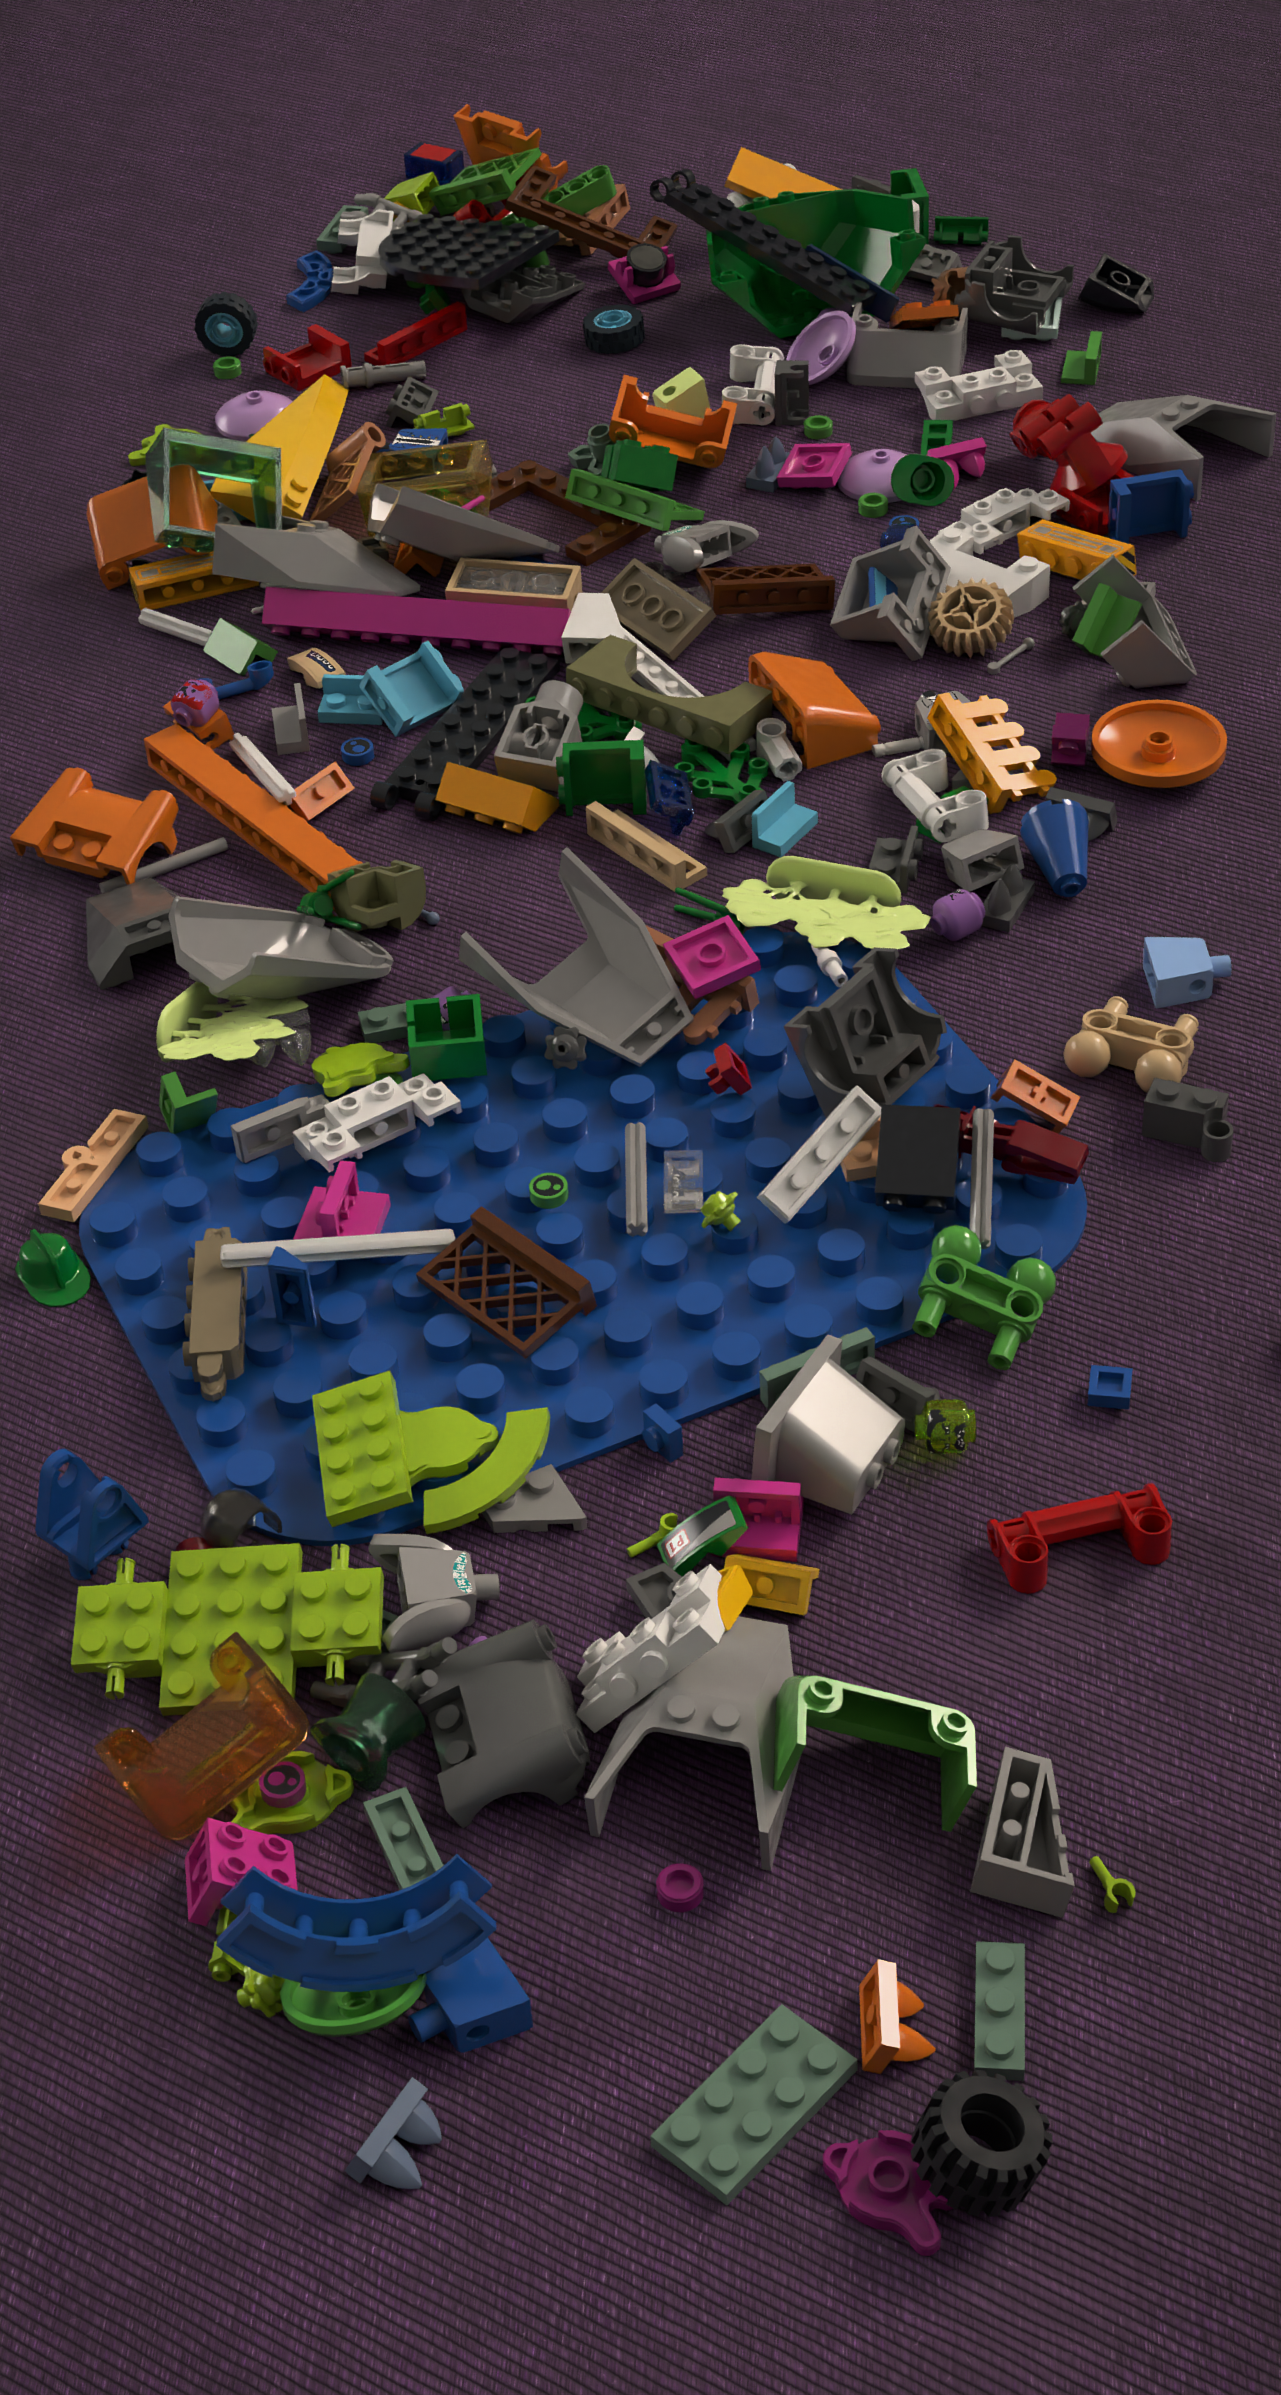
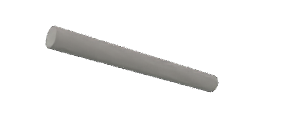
(169, 864)

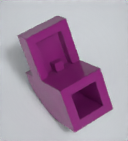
(1070, 739)

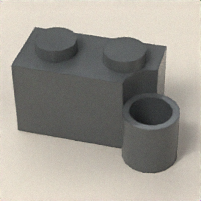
(1189, 1118)

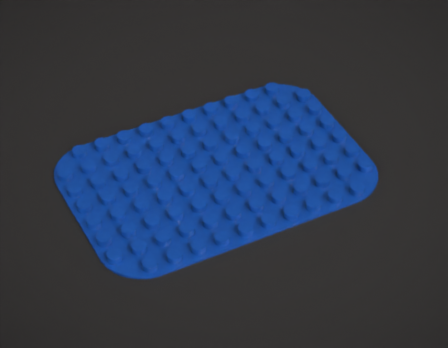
(677, 1311)

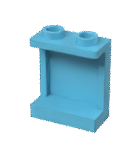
(412, 689)

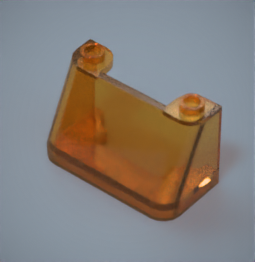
(213, 1748)

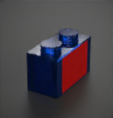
(425, 158)

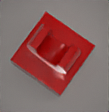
(728, 1071)

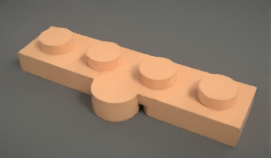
(91, 1167)

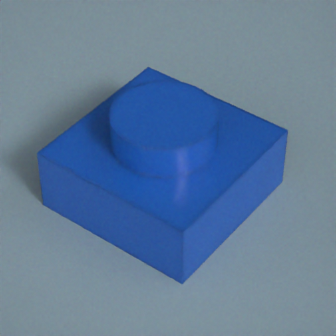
(1110, 1387)
(662, 1433)

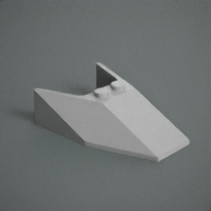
(1152, 446)
(306, 558)
(610, 985)
(720, 1700)

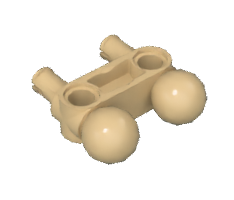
(1131, 1043)

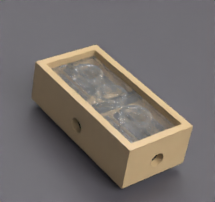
(515, 583)

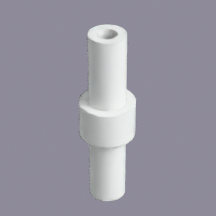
(830, 965)

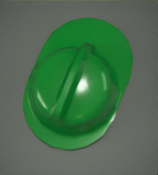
(922, 480)
(52, 1270)

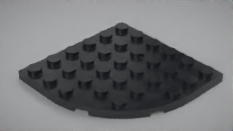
(460, 251)

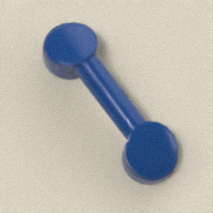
(259, 675)

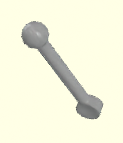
(994, 667)

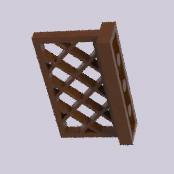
(767, 588)
(533, 1266)

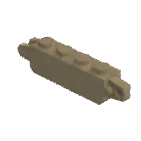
(216, 1316)

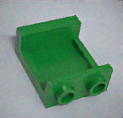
(909, 184)
(603, 773)

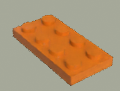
(916, 316)

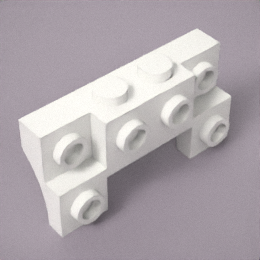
(367, 235)
(981, 391)
(1006, 514)
(372, 1118)
(657, 1649)

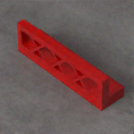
(419, 336)

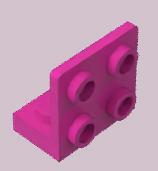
(223, 1856)

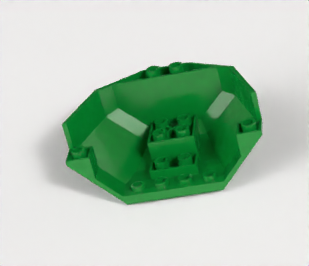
(852, 225)

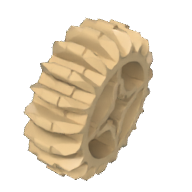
(953, 615)

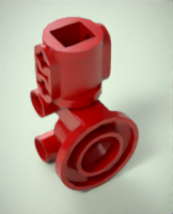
(1064, 434)

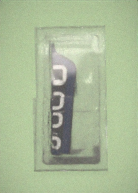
(683, 1181)

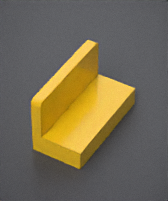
(776, 1583)

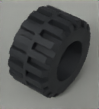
(962, 2168)

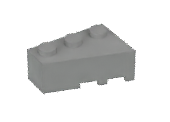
(1022, 1838)

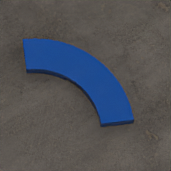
(318, 283)

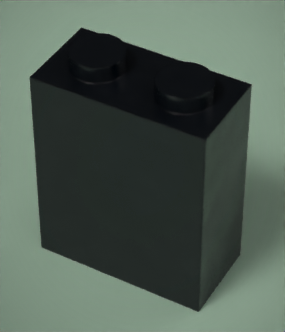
(917, 1158)

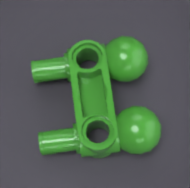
(982, 1295)

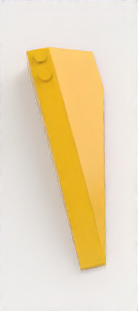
(305, 436)

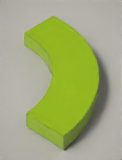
(495, 1478)

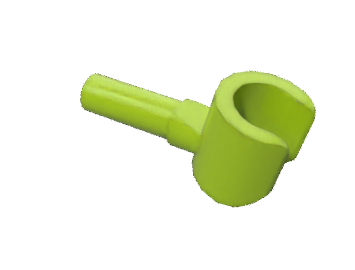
(667, 1524)
(1112, 1886)

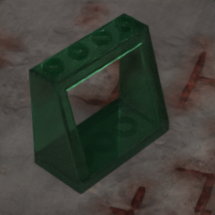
(213, 458)

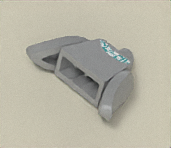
(703, 544)
(433, 1587)

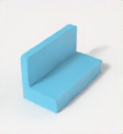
(781, 822)

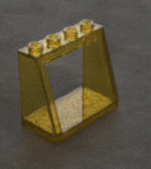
(430, 460)

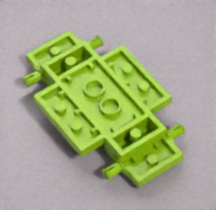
(211, 1593)

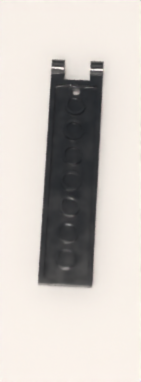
(763, 242)
(466, 729)

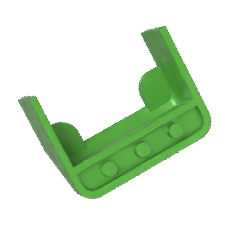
(880, 1719)

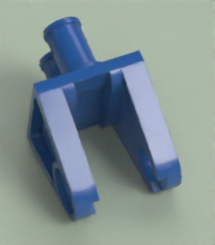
(84, 1515)

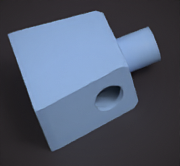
(1181, 969)

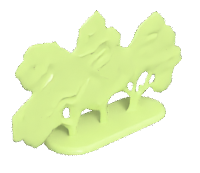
(827, 903)
(191, 1028)

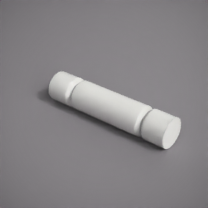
(897, 746)

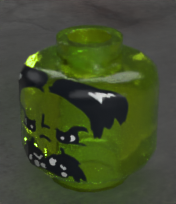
(946, 1426)

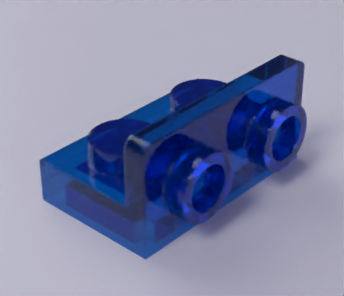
(670, 794)

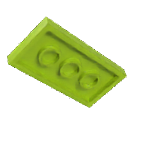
(361, 1449)

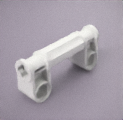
(753, 365)
(916, 788)

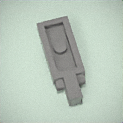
(275, 1127)

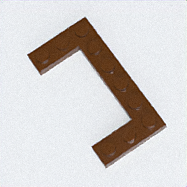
(528, 203)
(586, 549)

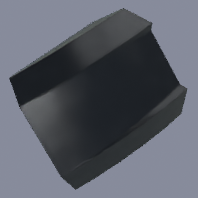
(1118, 287)

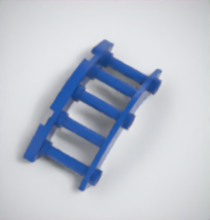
(356, 1941)

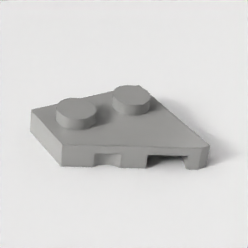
(536, 1504)

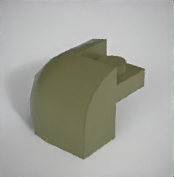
(380, 895)

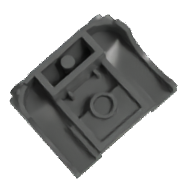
(1009, 289)
(866, 1036)
(505, 1722)

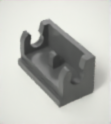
(791, 392)

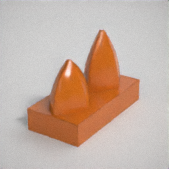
(881, 2005)

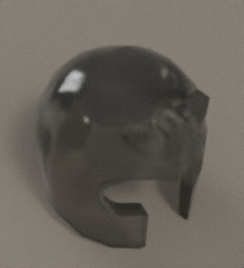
(231, 1514)

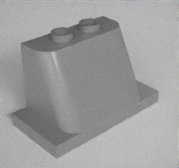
(902, 619)
(827, 1434)

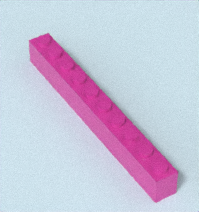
(414, 620)

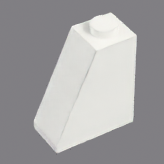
(588, 624)

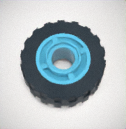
(230, 310)
(613, 329)

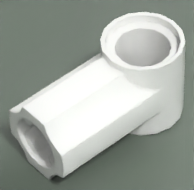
(776, 749)

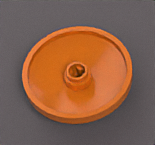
(1159, 743)

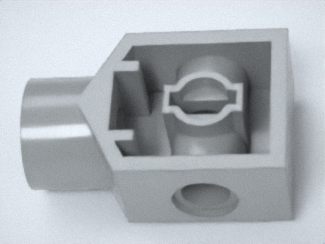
(537, 736)

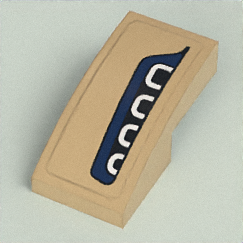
(314, 665)

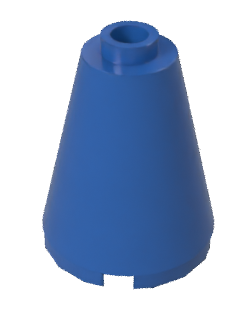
(1059, 844)

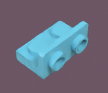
(345, 702)

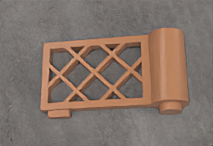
(346, 468)

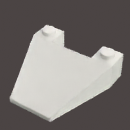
(1023, 581)

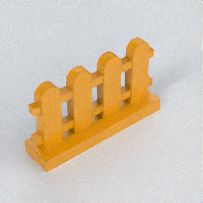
(973, 753)

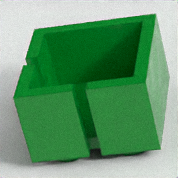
(645, 468)
(447, 1052)

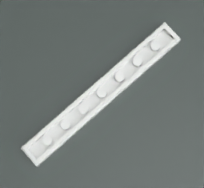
(662, 679)

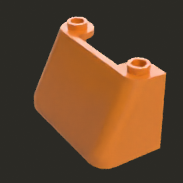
(689, 437)
(123, 520)
(817, 705)

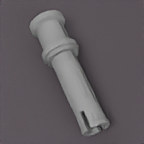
(369, 375)

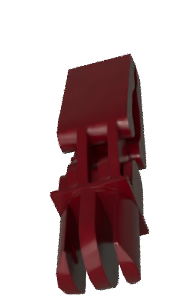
(1029, 1149)

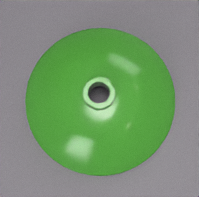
(347, 2012)

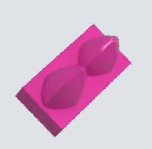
(963, 455)

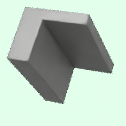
(291, 726)

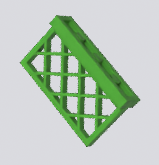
(483, 182)
(627, 501)

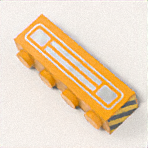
(1072, 550)
(180, 581)

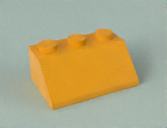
(494, 799)

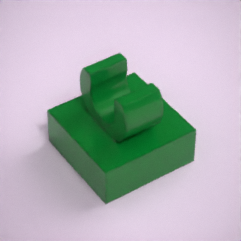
(434, 298)

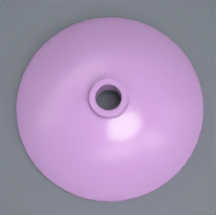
(824, 344)
(249, 413)
(870, 474)

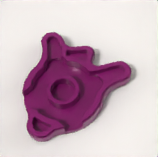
(883, 2188)

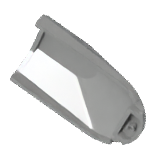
(446, 528)
(268, 950)

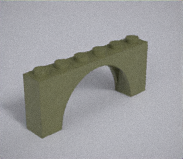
(714, 720)

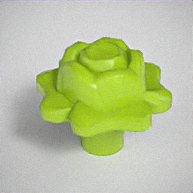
(719, 1210)
(261, 1992)

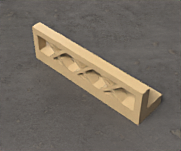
(643, 847)

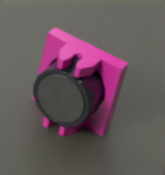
(645, 272)

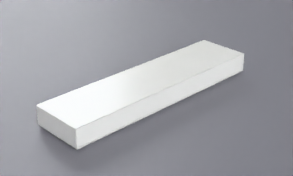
(820, 1154)

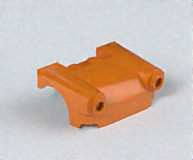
(496, 136)
(96, 828)

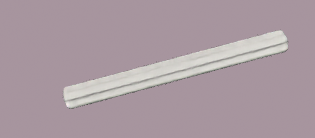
(339, 1247)

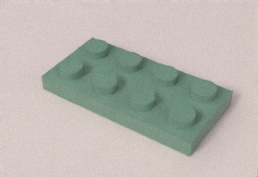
(753, 2104)

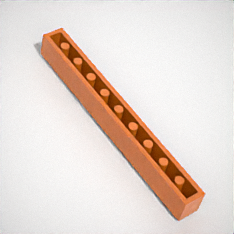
(245, 807)

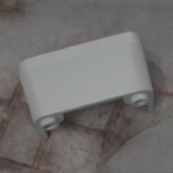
(895, 355)
(1152, 649)

